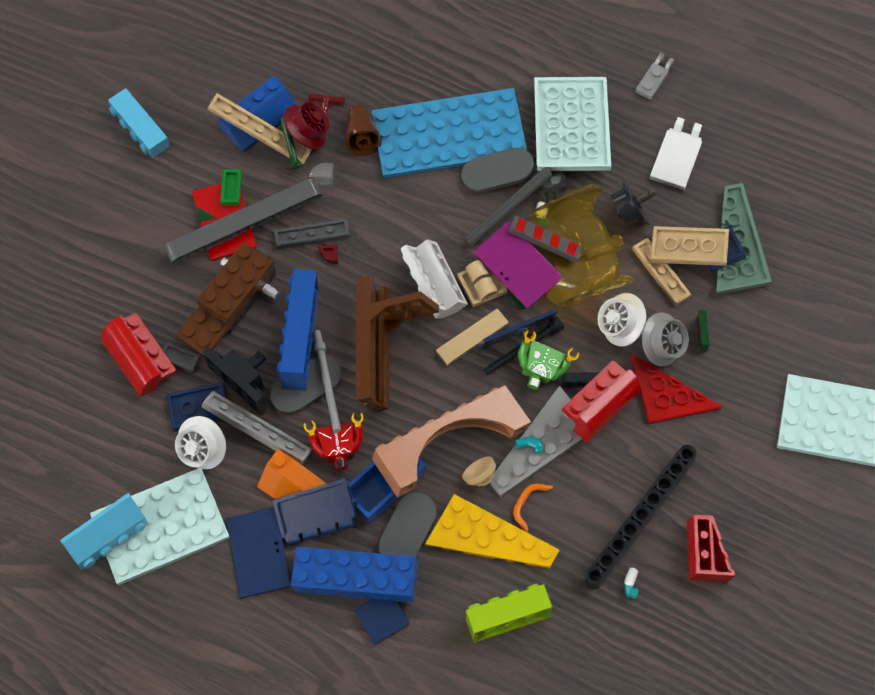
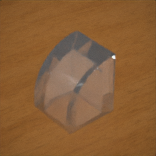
(323, 174)

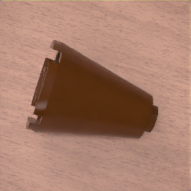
(361, 132)

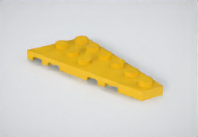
(482, 534)

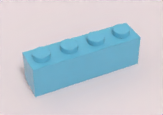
(139, 123)

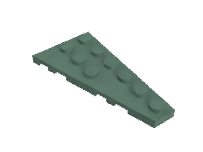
(750, 271)

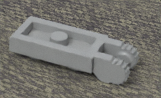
(654, 77)

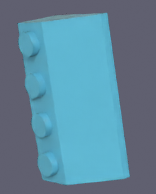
(104, 532)

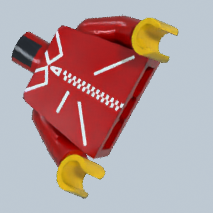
(337, 446)

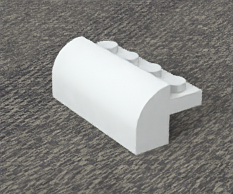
(434, 277)

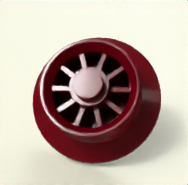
(307, 124)

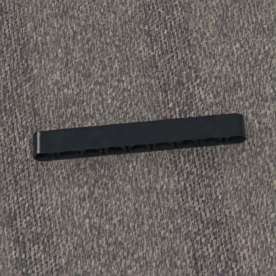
(637, 524)

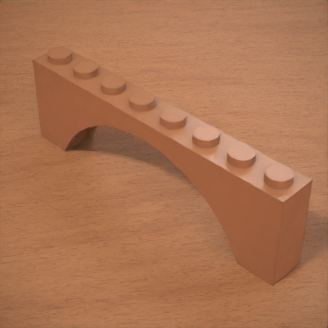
(492, 411)

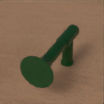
(294, 161)

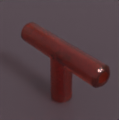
(326, 100)

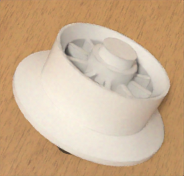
(622, 319)
(200, 443)

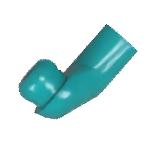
(530, 441)

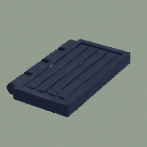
(315, 509)

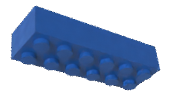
(299, 329)
(355, 574)

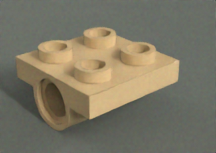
(480, 283)

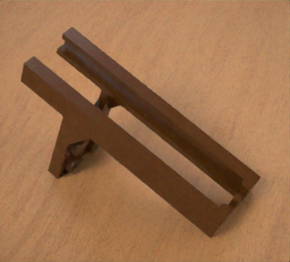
(372, 336)

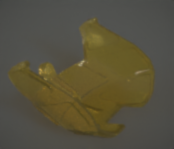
(574, 220)

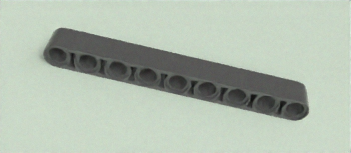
(241, 220)

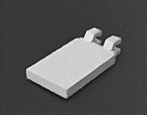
(677, 156)

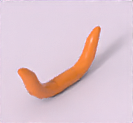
(522, 499)

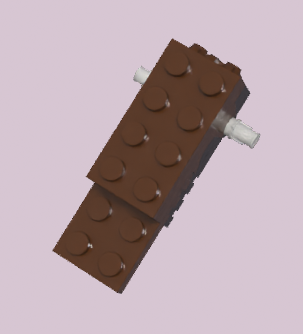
(228, 298)

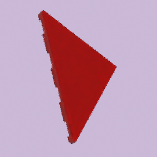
(666, 396)

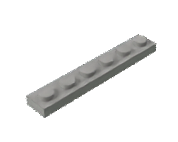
(255, 427)

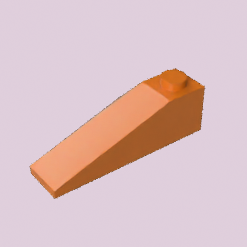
(286, 476)

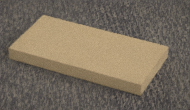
(690, 245)

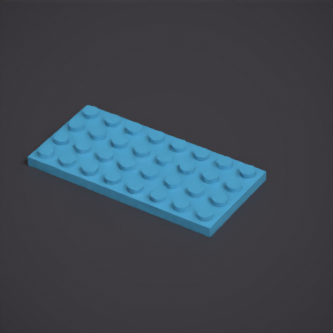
(447, 131)

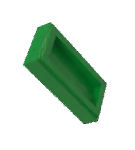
(231, 187)

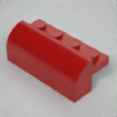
(137, 353)
(602, 400)

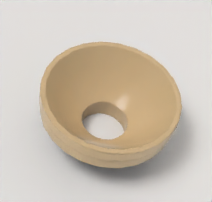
(480, 472)

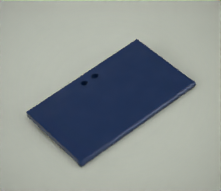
(517, 329)
(256, 558)

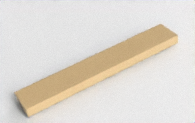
(255, 127)

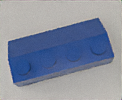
(265, 102)

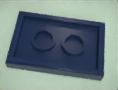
(188, 404)

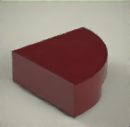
(329, 253)

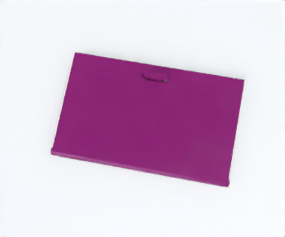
(521, 263)

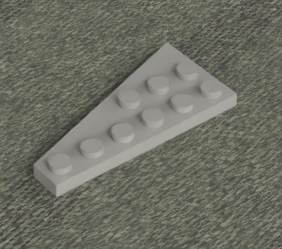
(558, 437)

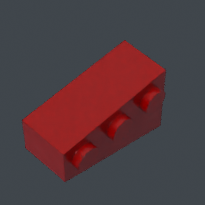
(705, 551)

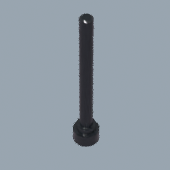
(554, 326)

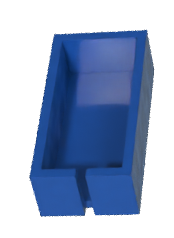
(373, 493)

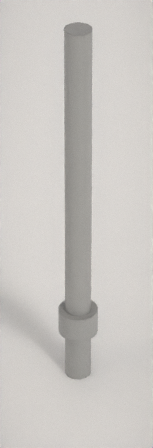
(320, 350)

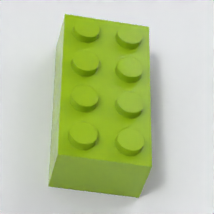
(508, 612)

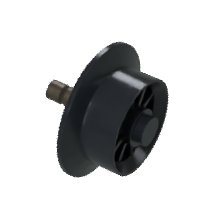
(629, 206)

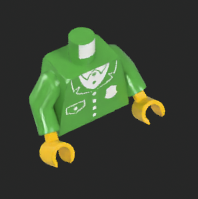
(542, 362)

